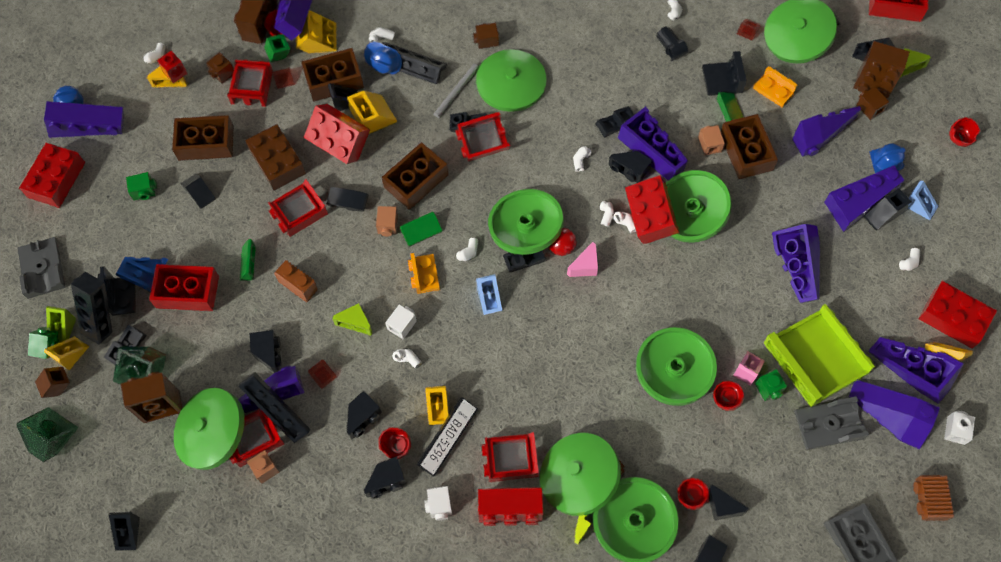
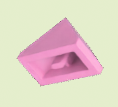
(585, 264)
(749, 368)

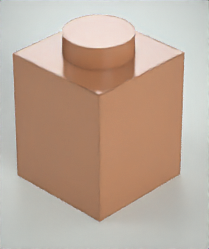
(711, 140)
(387, 220)
(263, 466)

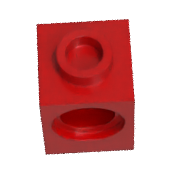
(172, 67)

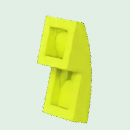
(581, 528)

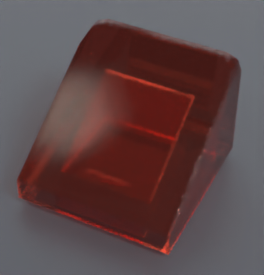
(748, 29)
(283, 78)
(322, 374)

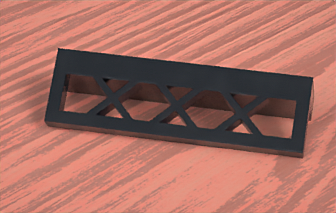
(419, 65)

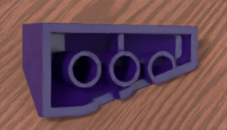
(819, 130)
(801, 255)
(923, 370)
(284, 383)
(901, 414)

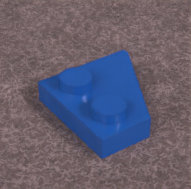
(139, 270)

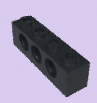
(91, 307)

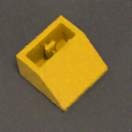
(317, 34)
(371, 110)

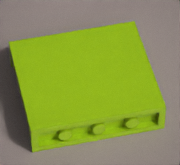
(819, 355)

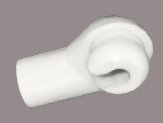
(676, 9)
(379, 33)
(153, 56)
(579, 156)
(609, 213)
(625, 219)
(469, 252)
(912, 262)
(407, 355)

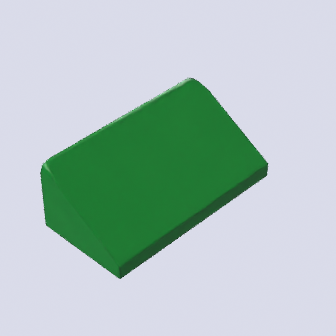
(729, 106)
(420, 229)
(247, 261)

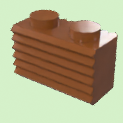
(296, 281)
(933, 497)

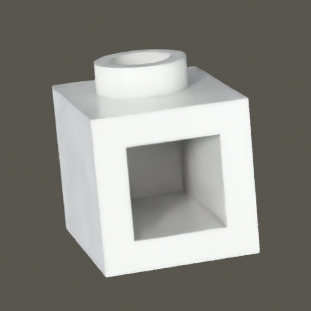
(401, 321)
(959, 427)
(438, 503)

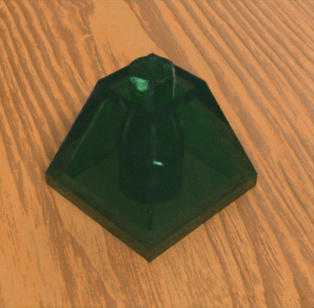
(137, 363)
(45, 433)

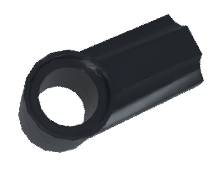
(673, 46)

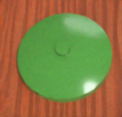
(800, 30)
(511, 80)
(699, 205)
(526, 221)
(676, 366)
(209, 429)
(580, 474)
(637, 521)

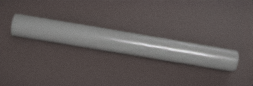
(456, 90)

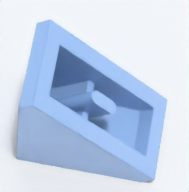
(922, 201)
(488, 294)

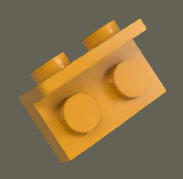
(775, 86)
(425, 273)

